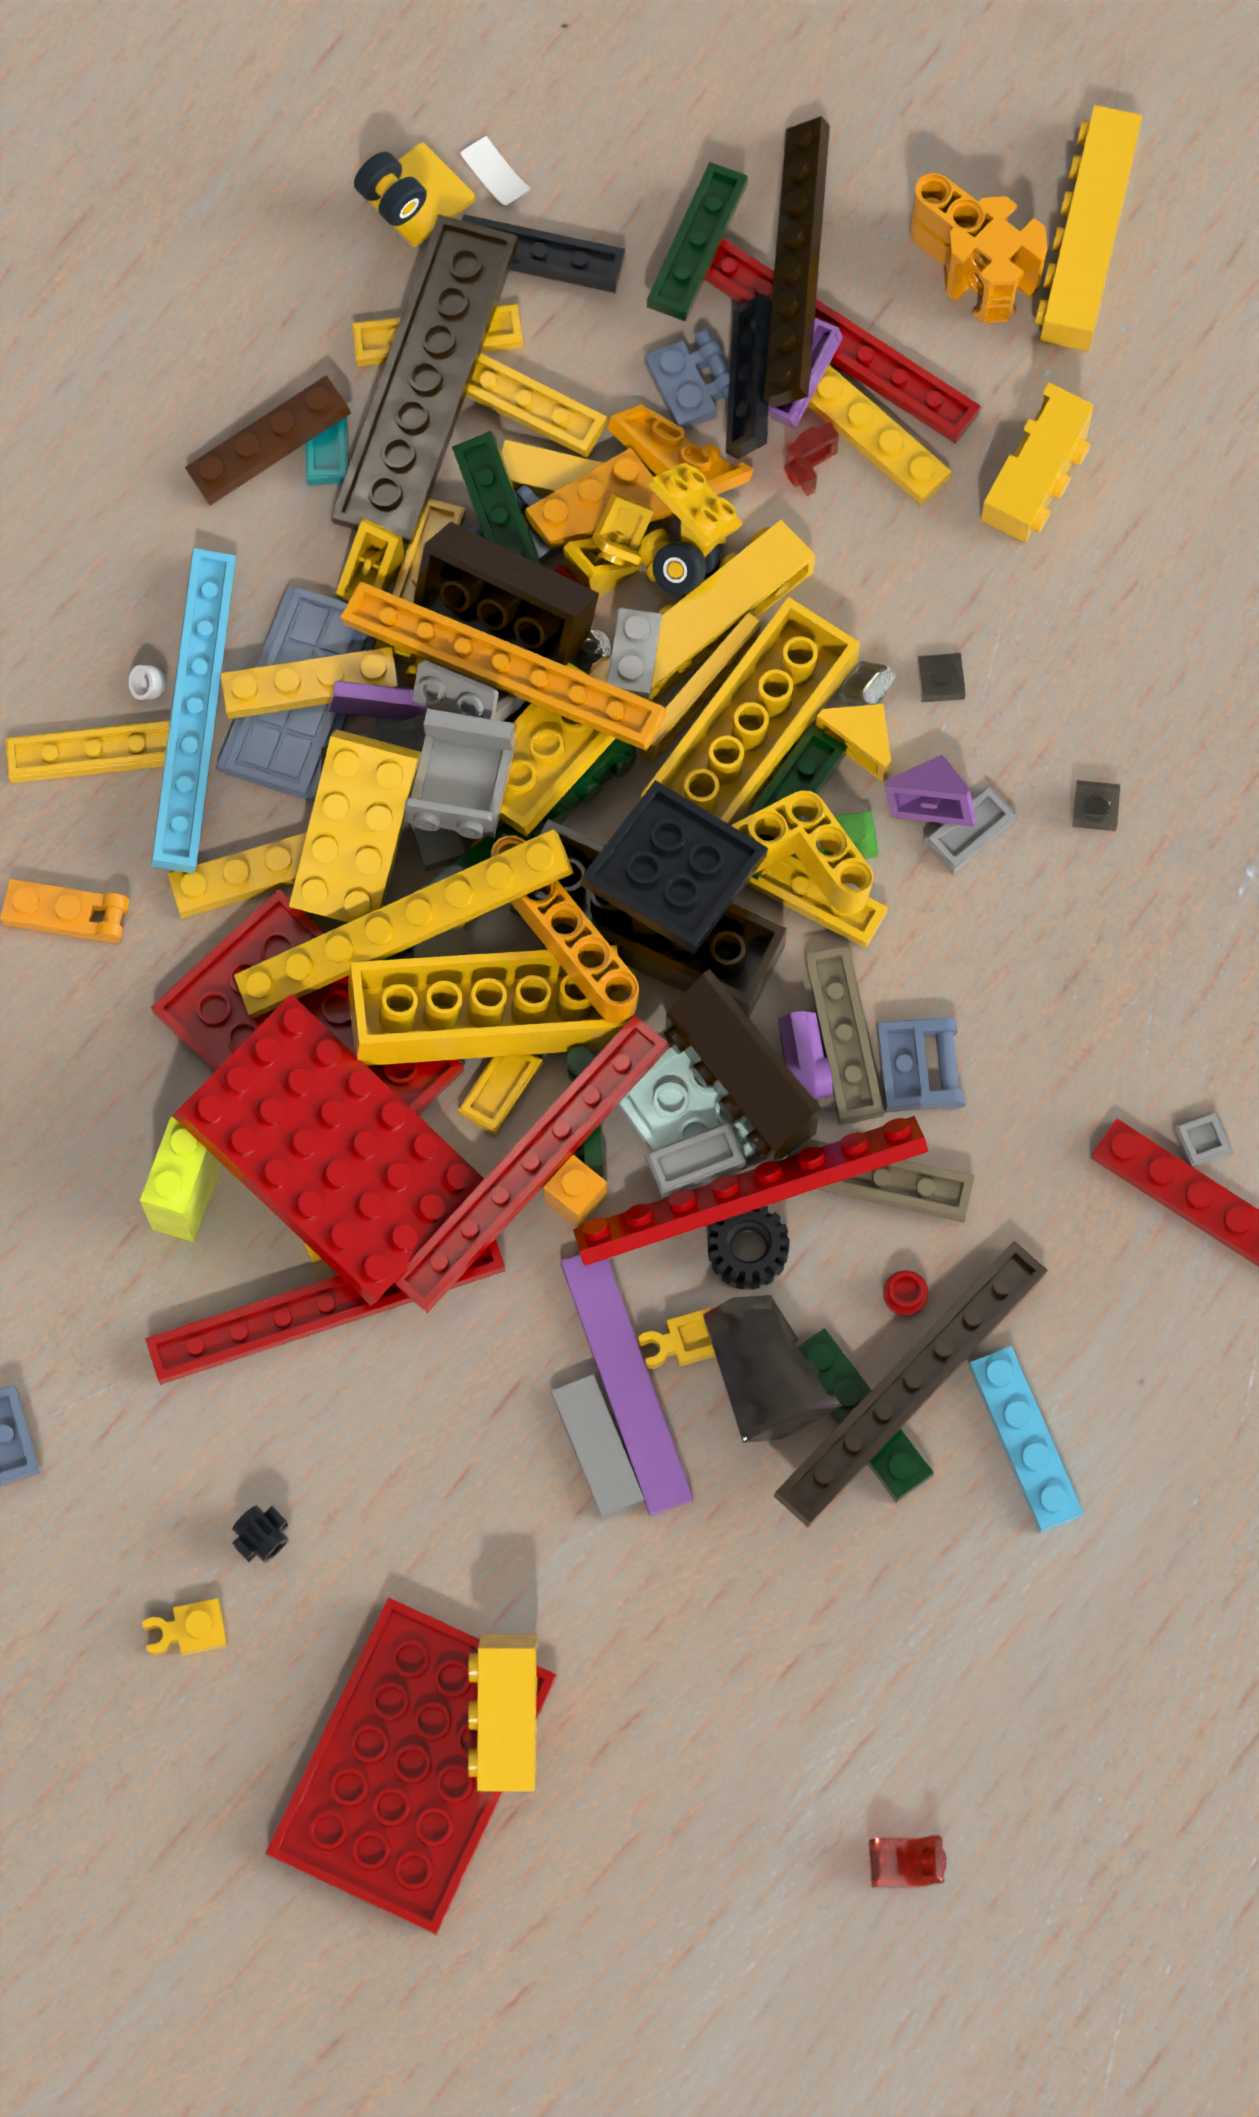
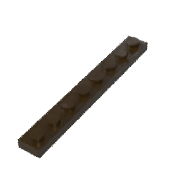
(797, 263)
(910, 1384)

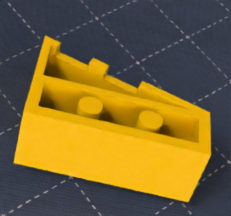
(1039, 465)
(504, 1712)

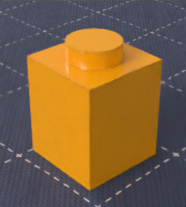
(575, 1192)

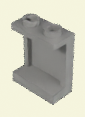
(456, 693)
(461, 774)

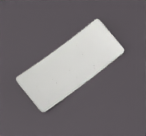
(494, 171)

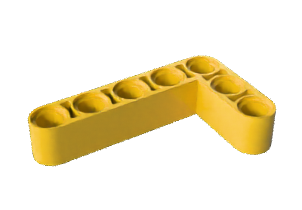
(806, 840)

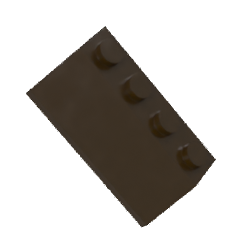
(504, 594)
(741, 1069)

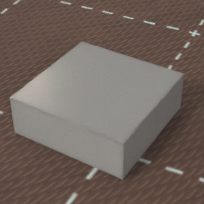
(1203, 1140)

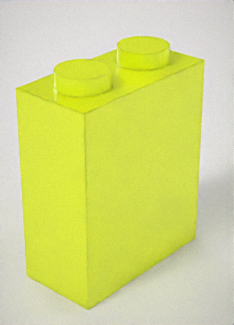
(179, 1184)

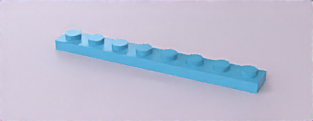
(193, 711)

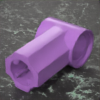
(804, 1053)

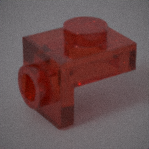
(806, 452)
(907, 1862)

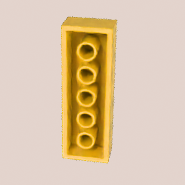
(760, 713)
(471, 1008)

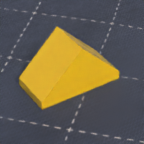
(372, 559)
(594, 571)
(863, 732)

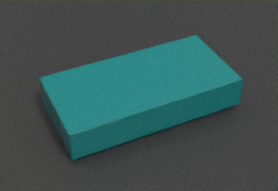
(328, 455)

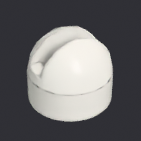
(147, 682)

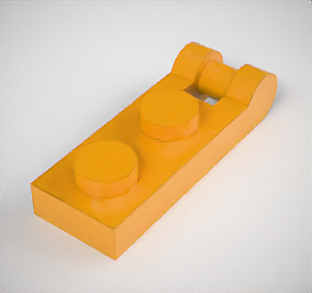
(63, 911)

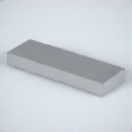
(597, 1446)

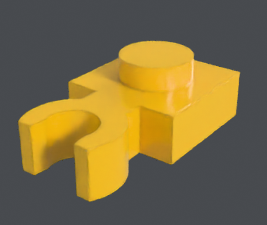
(685, 1338)
(195, 1628)

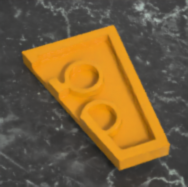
(663, 446)
(578, 506)

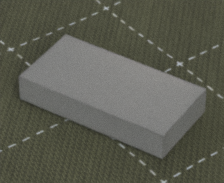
(959, 844)
(695, 1159)

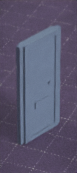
(285, 746)

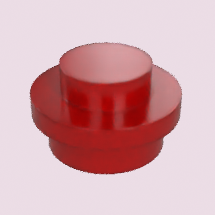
(905, 1293)

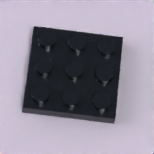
(674, 867)

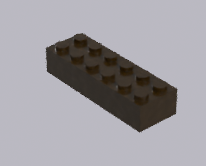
(737, 950)

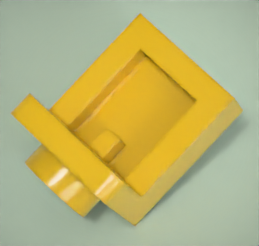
(622, 529)

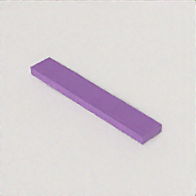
(627, 1385)

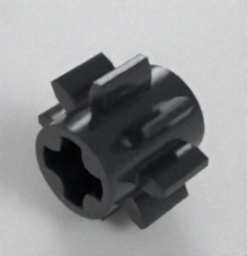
(260, 1534)

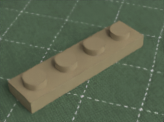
(844, 1034)
(908, 1187)

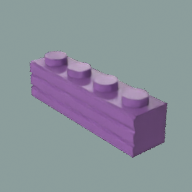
(825, 343)

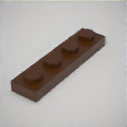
(268, 440)

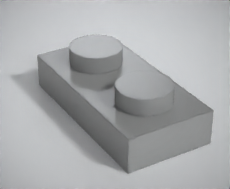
(635, 651)

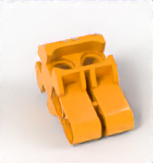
(978, 245)

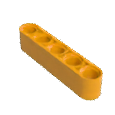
(577, 945)

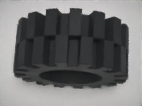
(756, 1271)

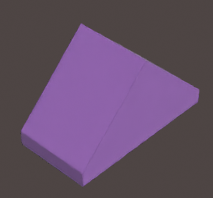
(931, 794)

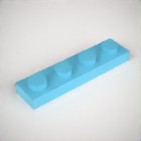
(1025, 1439)

